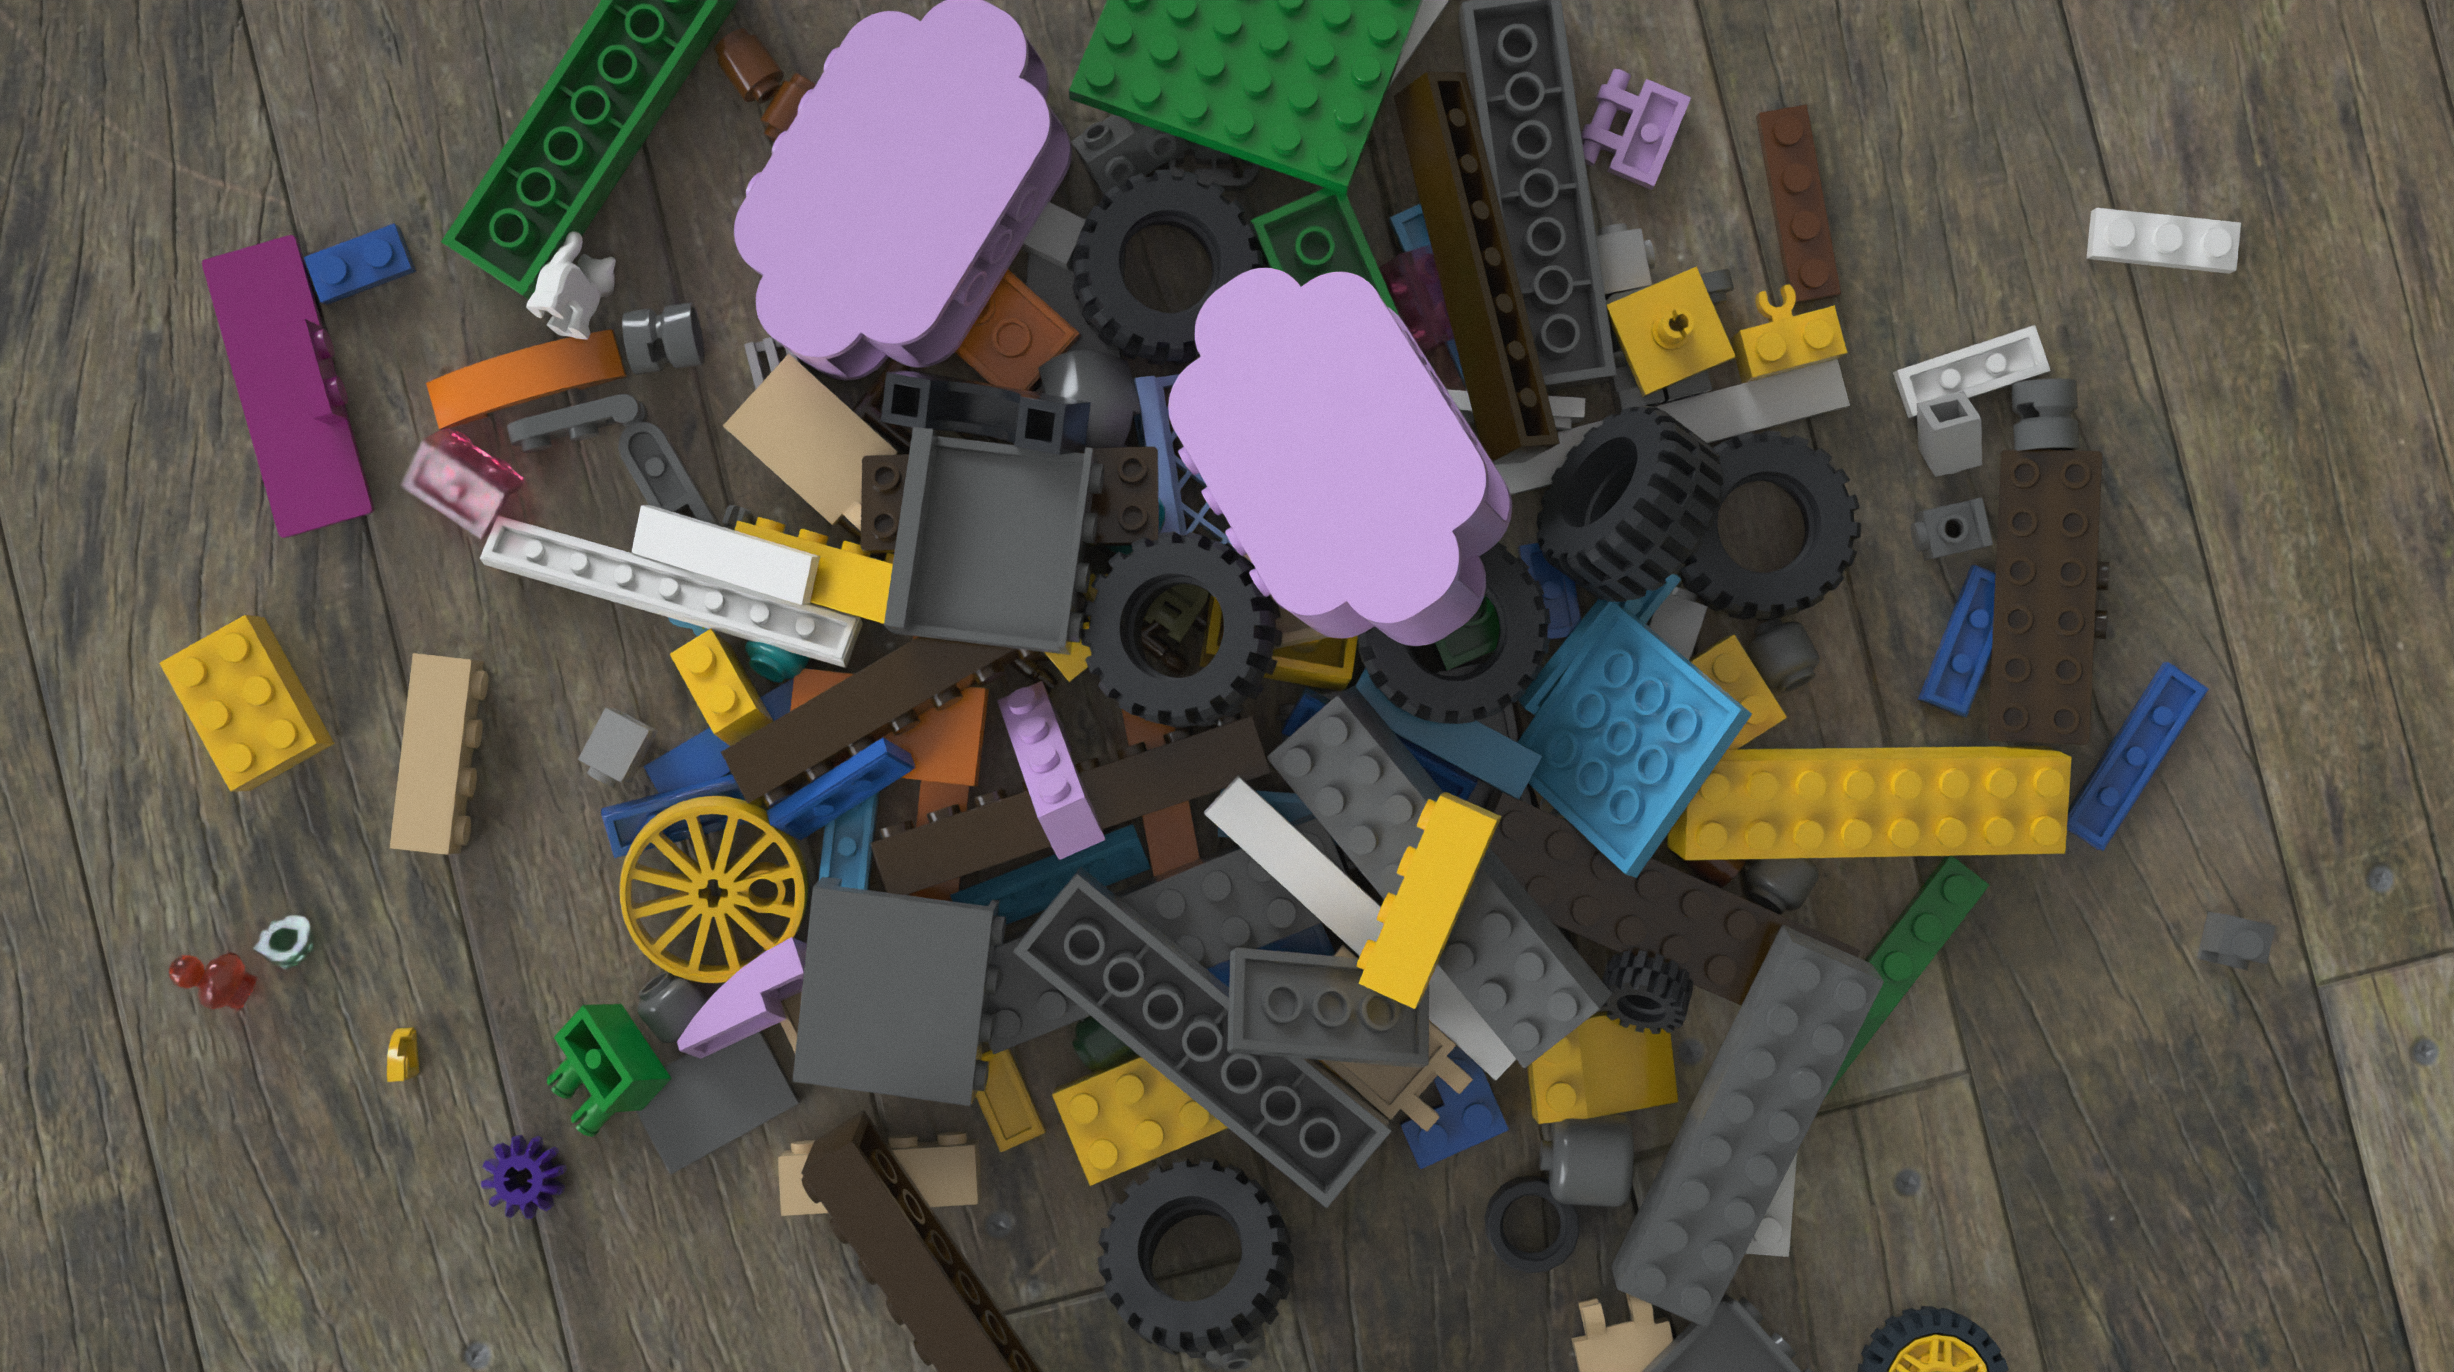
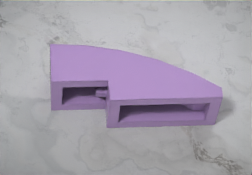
(747, 1000)

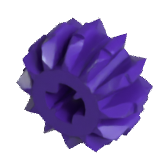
(509, 1165)

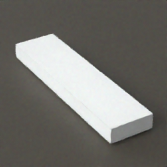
(725, 554)

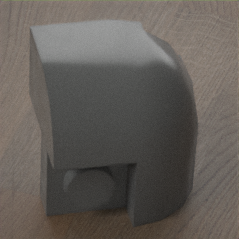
(1099, 380)

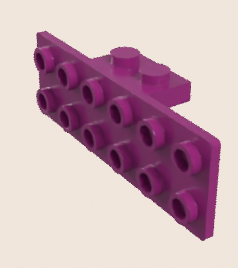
(288, 386)

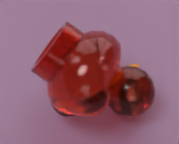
(219, 985)

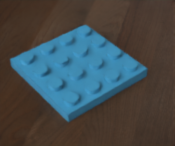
(1629, 738)

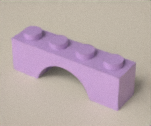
(1050, 770)

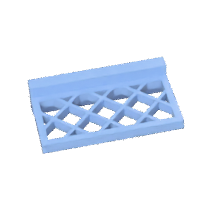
(1154, 431)

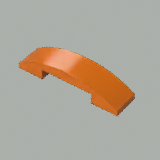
(525, 376)

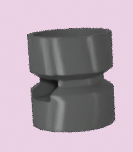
(663, 338)
(2045, 414)

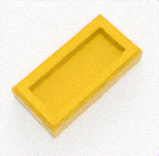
(1008, 1102)

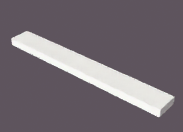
(1712, 416)
(670, 591)
(1344, 909)

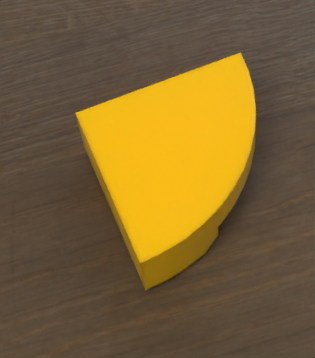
(402, 1055)

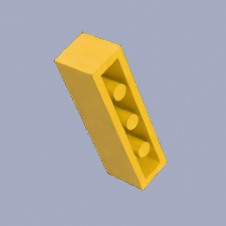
(845, 576)
(1428, 900)

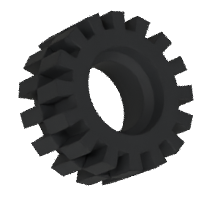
(1647, 992)

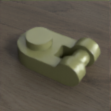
(1186, 598)

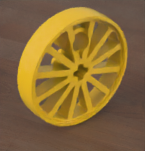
(699, 898)

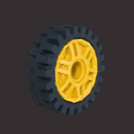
(1931, 1343)

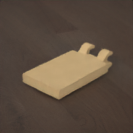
(808, 439)
(1399, 1086)
(1623, 1345)

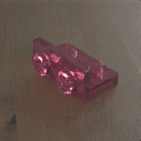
(1419, 297)
(461, 480)

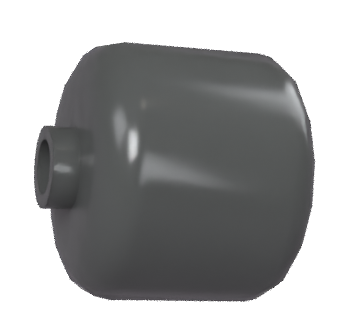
(1590, 1160)

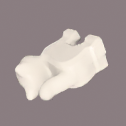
(570, 290)

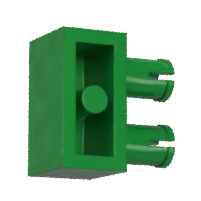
(611, 1060)

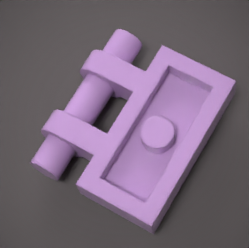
(1648, 133)

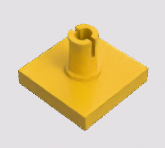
(1669, 331)

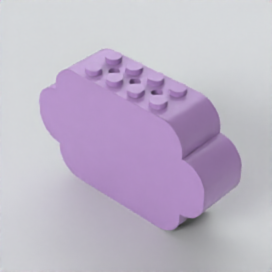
(902, 189)
(1338, 458)

